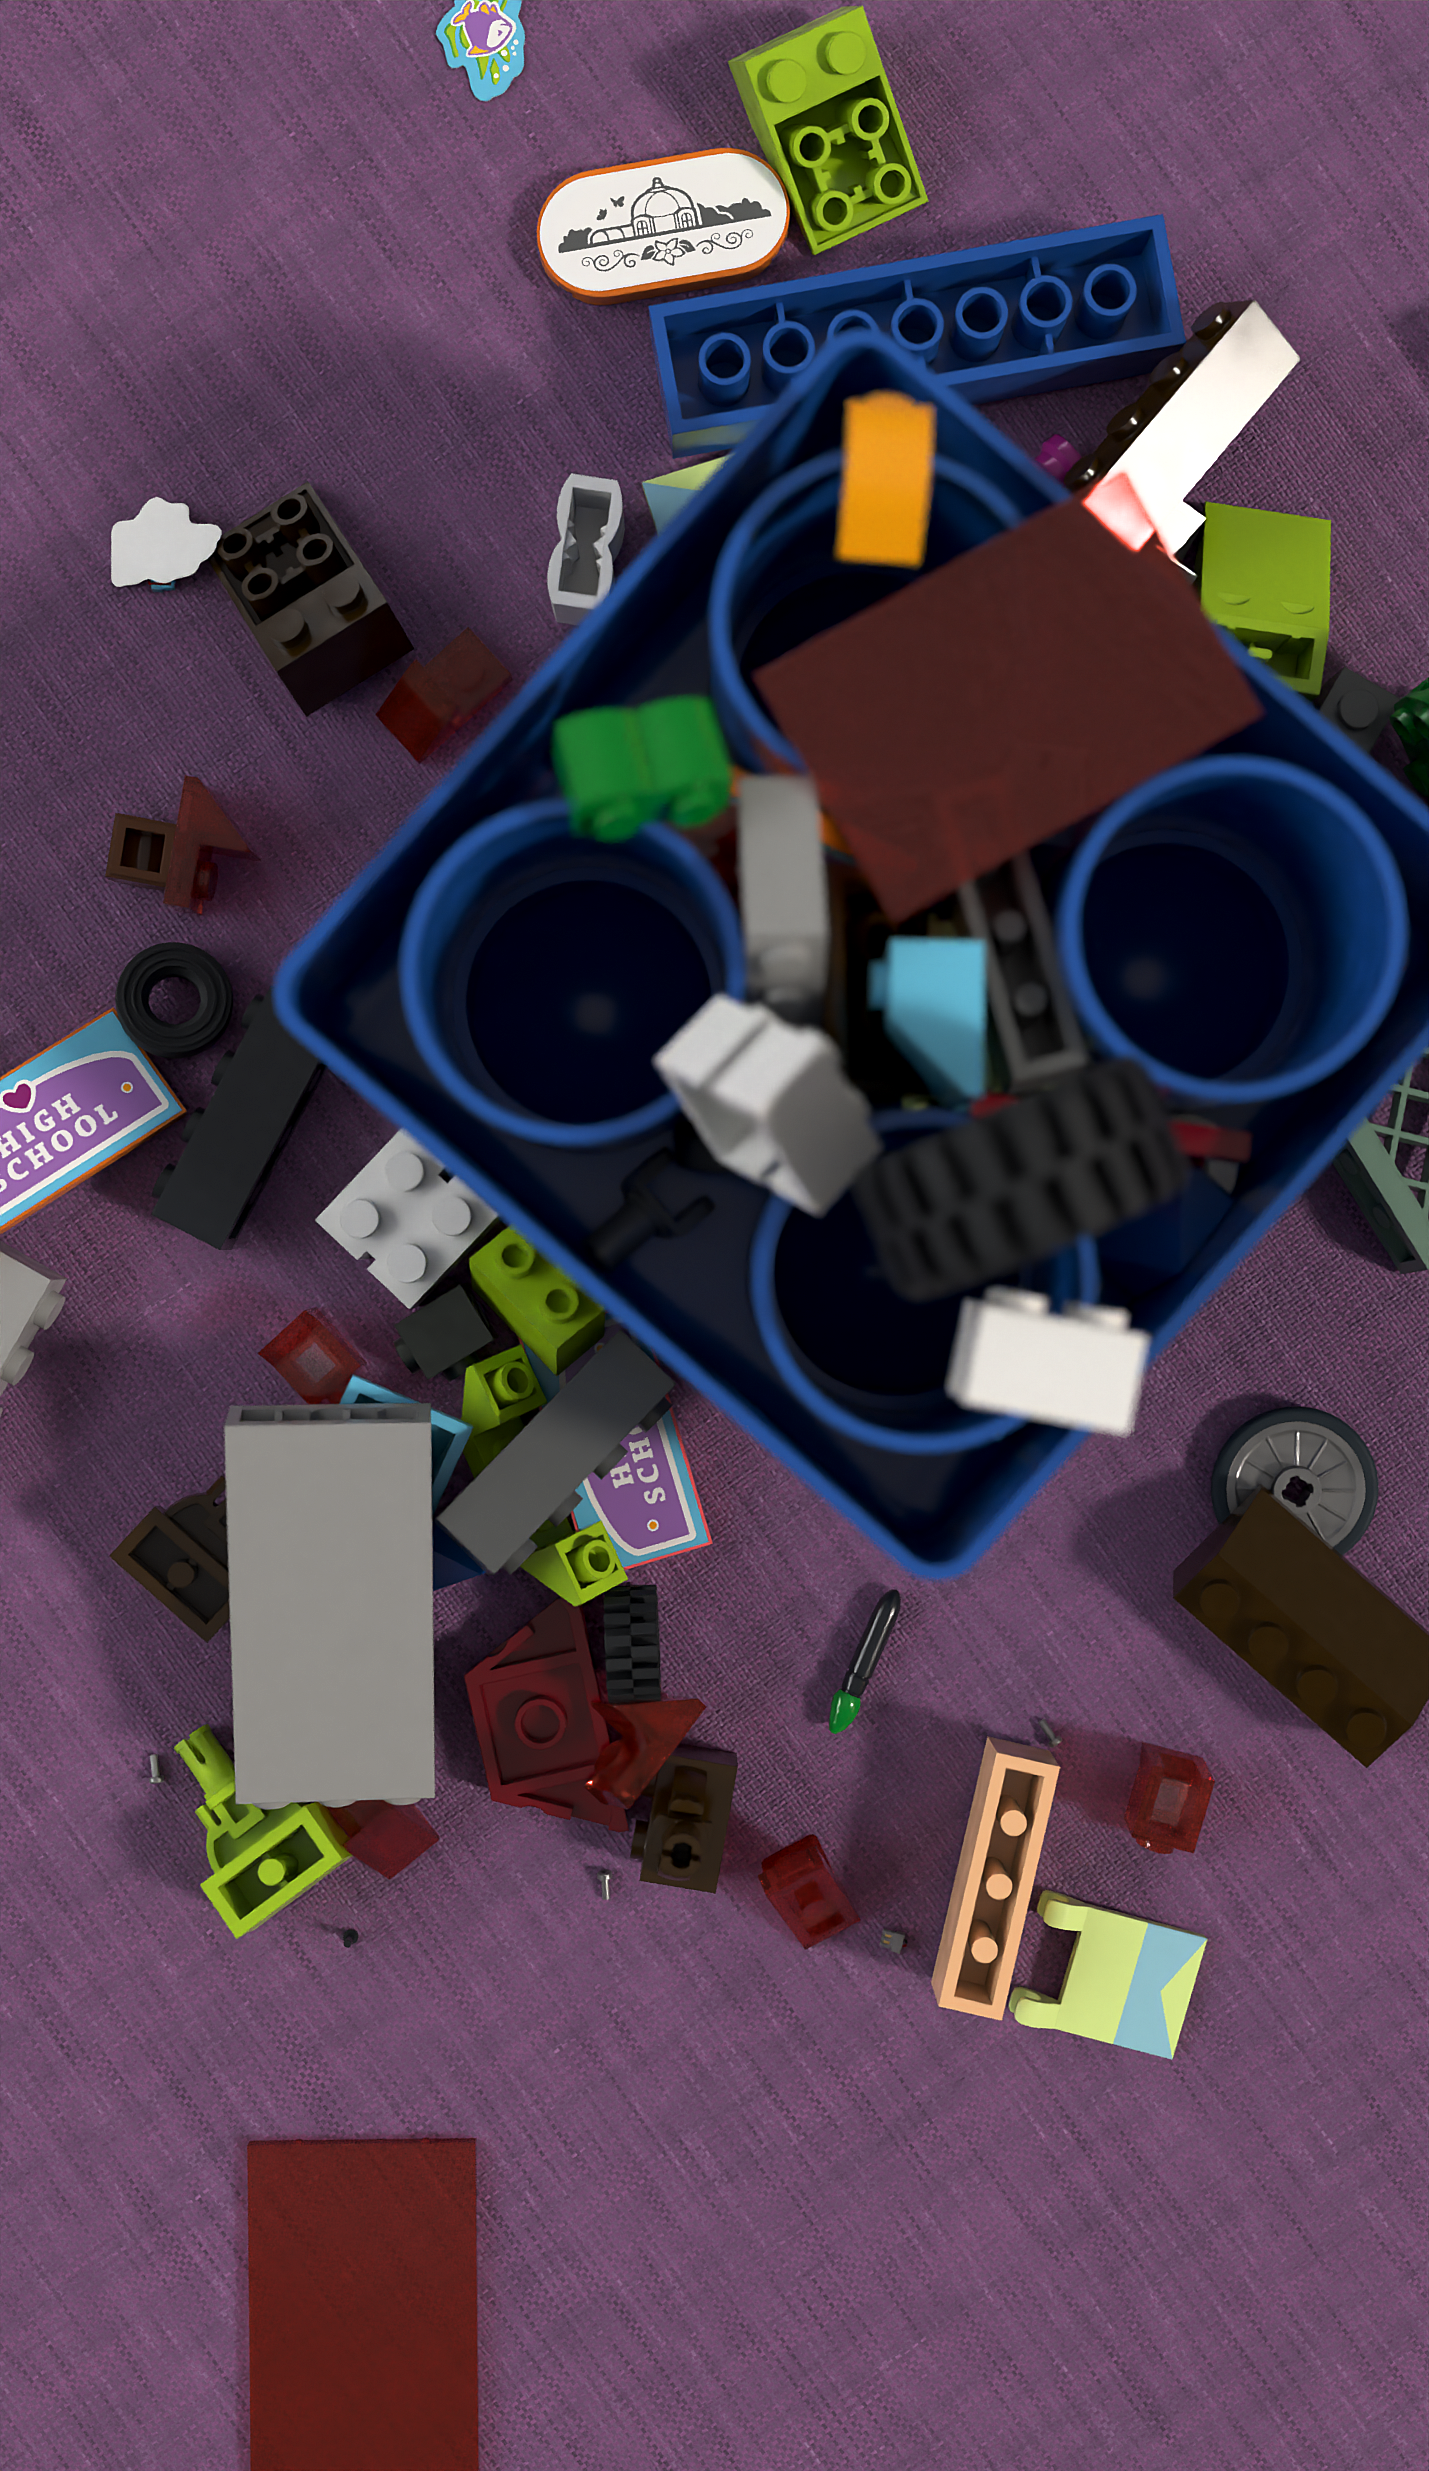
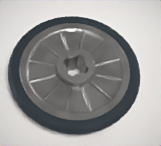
(1314, 1448)

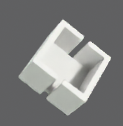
(771, 1102)
(408, 1219)
(1046, 1365)

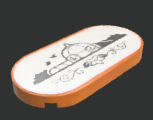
(663, 226)

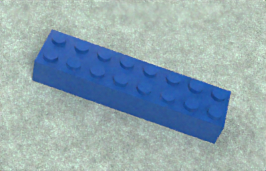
(979, 318)

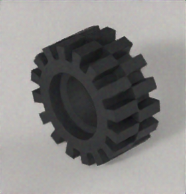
(632, 1644)

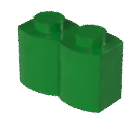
(642, 767)

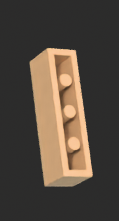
(994, 1878)

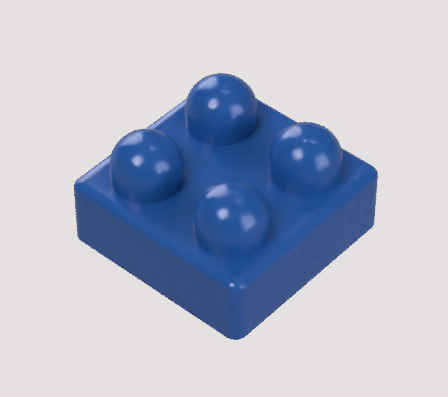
(516, 981)

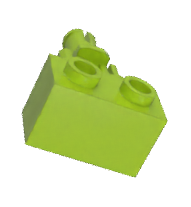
(537, 1299)
(256, 1853)

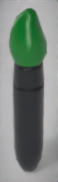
(847, 1700)

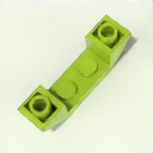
(567, 1561)

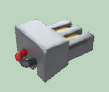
(893, 1940)

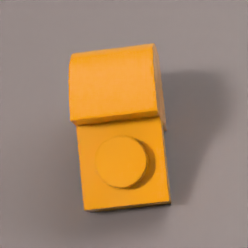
(885, 479)

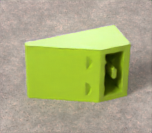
(830, 127)
(1269, 588)

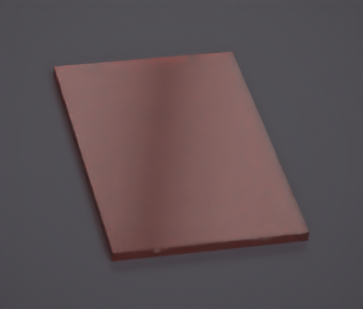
(1008, 695)
(363, 2305)

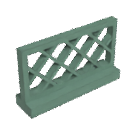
(1381, 1190)

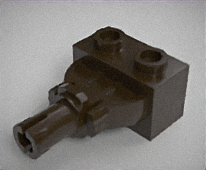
(184, 1559)
(686, 1819)

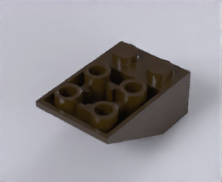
(308, 599)

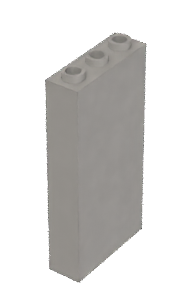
(331, 1602)

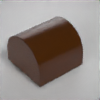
(140, 852)

